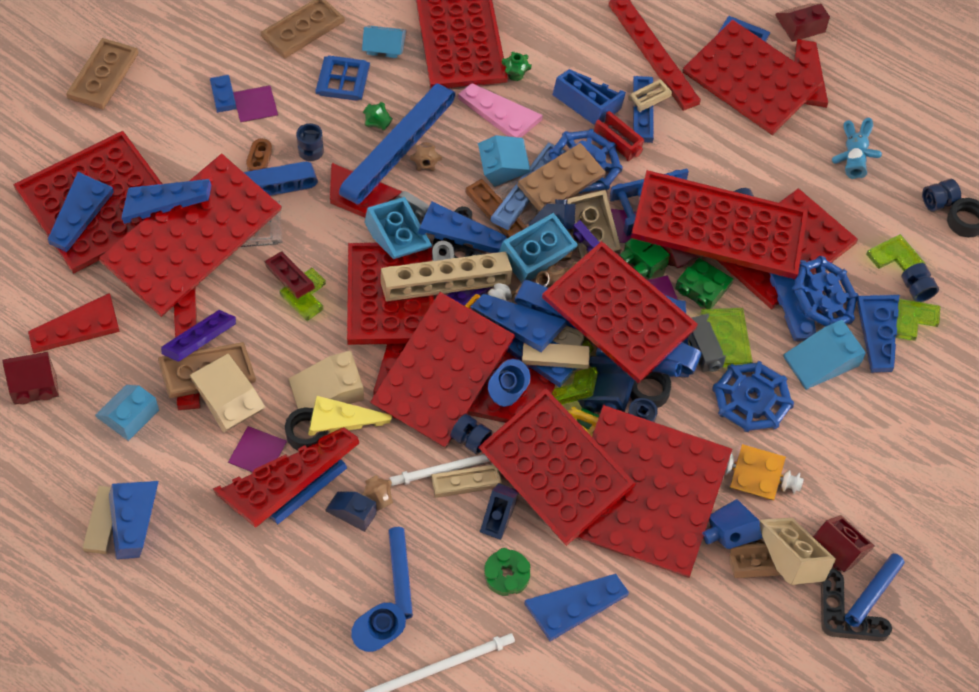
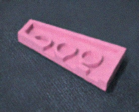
(500, 112)

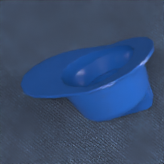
(509, 382)
(378, 627)

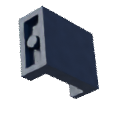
(611, 387)

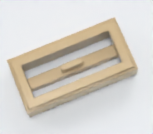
(652, 97)

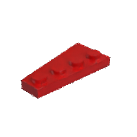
(808, 57)
(78, 325)

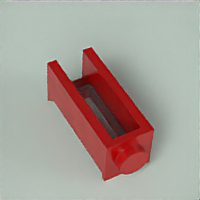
(616, 131)

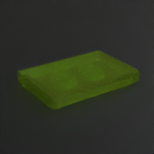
(731, 334)

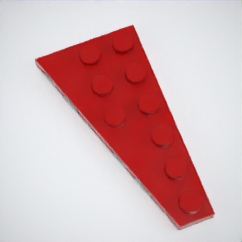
(283, 478)

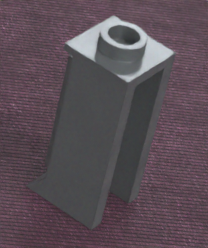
(705, 341)

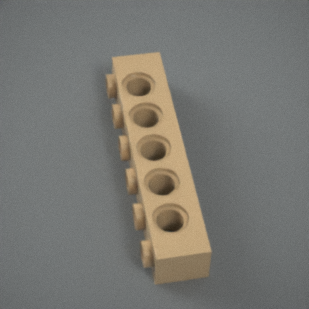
(445, 276)

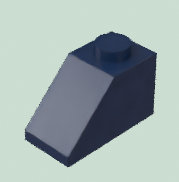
(562, 209)
(353, 509)
(499, 511)

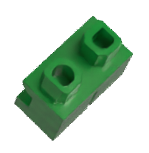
(645, 257)

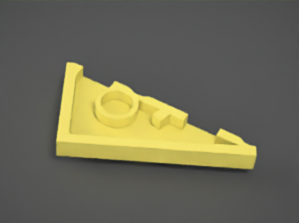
(335, 415)

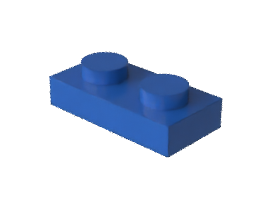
(223, 93)

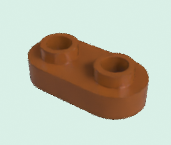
(259, 158)

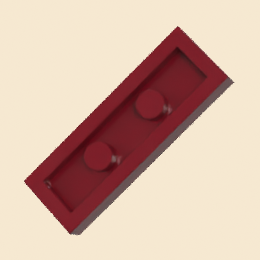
(289, 274)

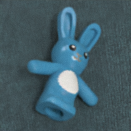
(857, 149)

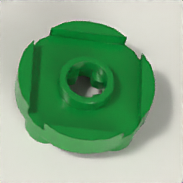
(510, 584)

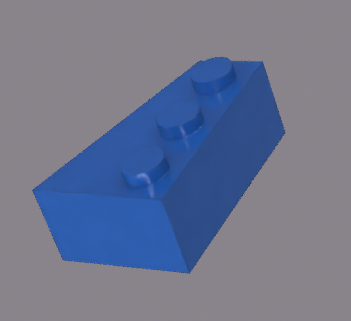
(587, 97)
(130, 516)

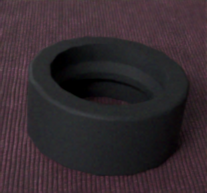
(956, 224)
(659, 400)
(294, 418)

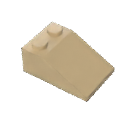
(596, 215)
(330, 378)
(227, 392)
(795, 551)

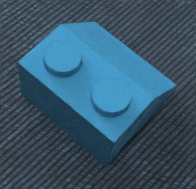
(383, 40)
(503, 158)
(128, 410)

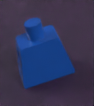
(733, 526)

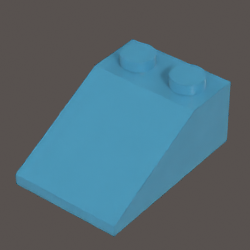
(396, 228)
(538, 247)
(825, 355)

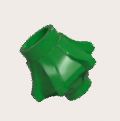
(516, 65)
(377, 116)

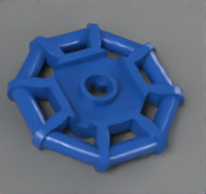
(597, 153)
(812, 298)
(753, 407)

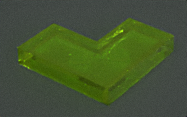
(896, 250)
(306, 305)
(914, 313)
(581, 388)

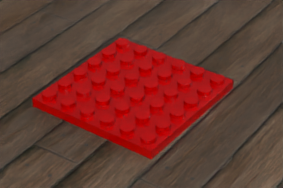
(110, 161)
(672, 496)

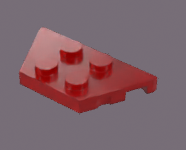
(380, 194)

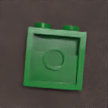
(703, 284)

